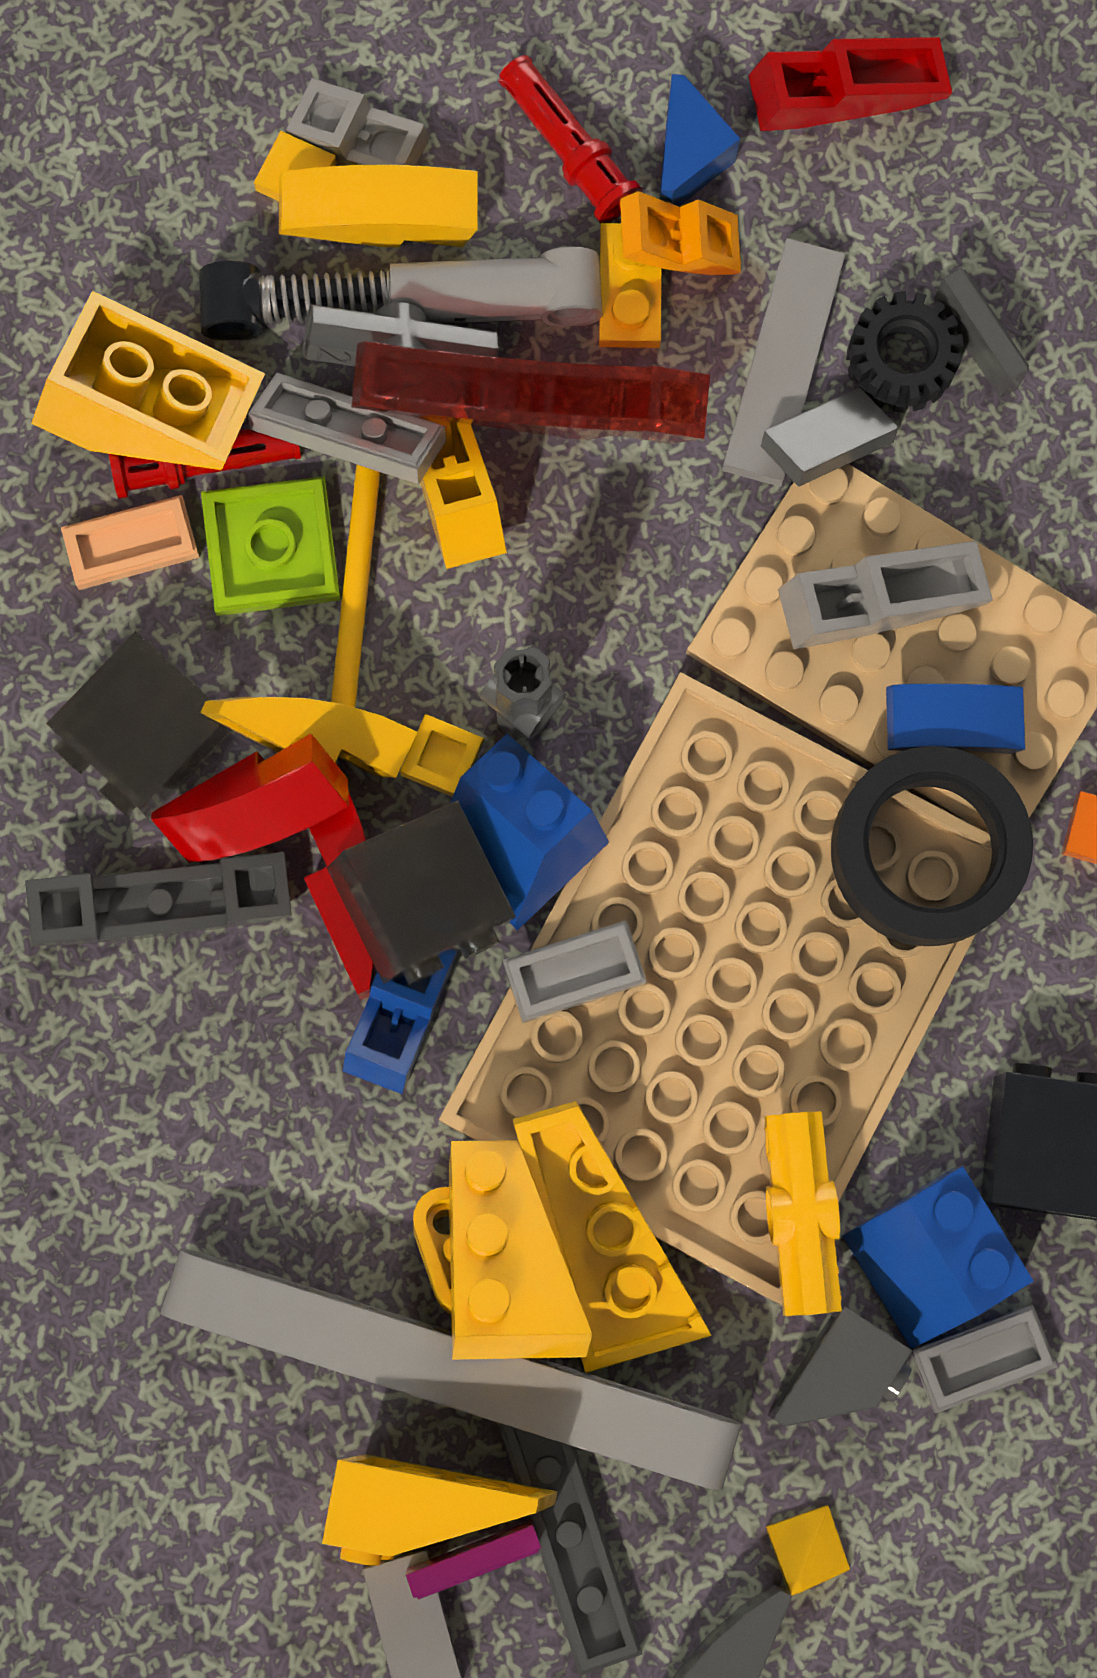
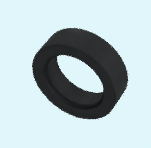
(994, 801)

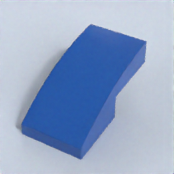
(956, 717)

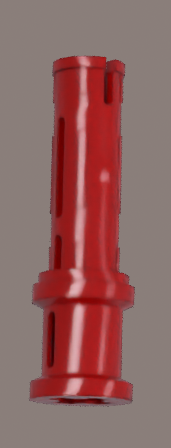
(584, 159)
(175, 474)

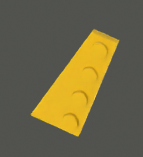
(607, 1245)

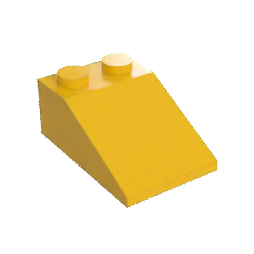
(145, 390)
(399, 1506)

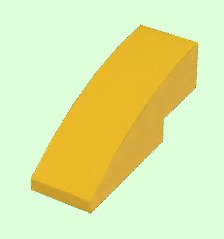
(380, 204)
(342, 730)

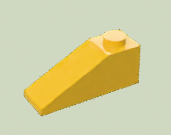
(462, 500)

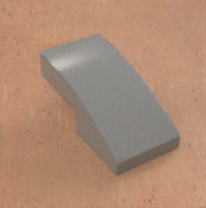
(353, 130)

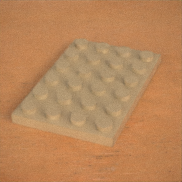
(838, 688)

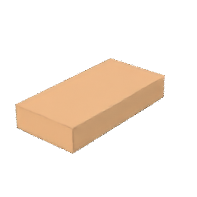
(130, 542)

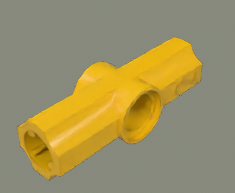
(802, 1213)

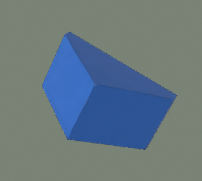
(695, 144)

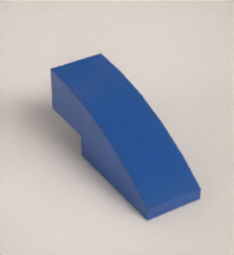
(395, 1028)

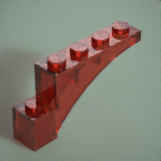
(532, 394)

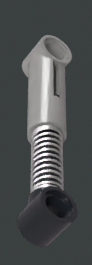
(555, 288)

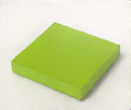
(270, 546)

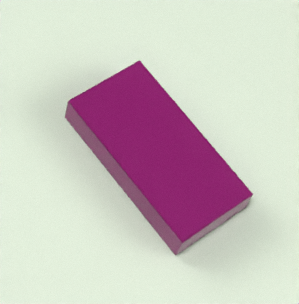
(473, 1560)

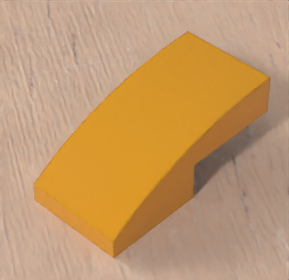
(682, 238)

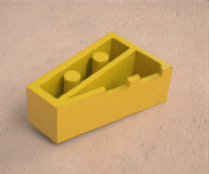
(506, 1266)

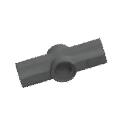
(334, 333)
(522, 693)

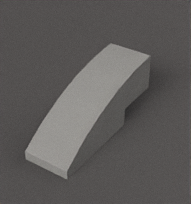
(883, 593)

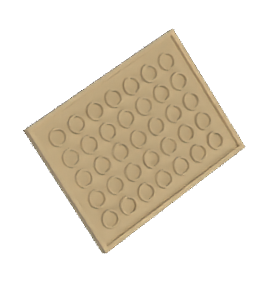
(753, 972)

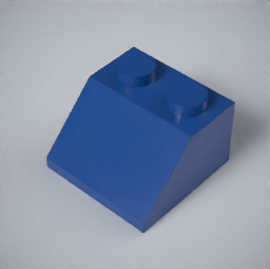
(527, 826)
(937, 1257)

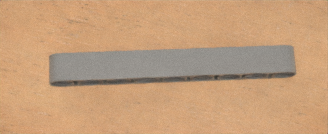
(419, 1362)

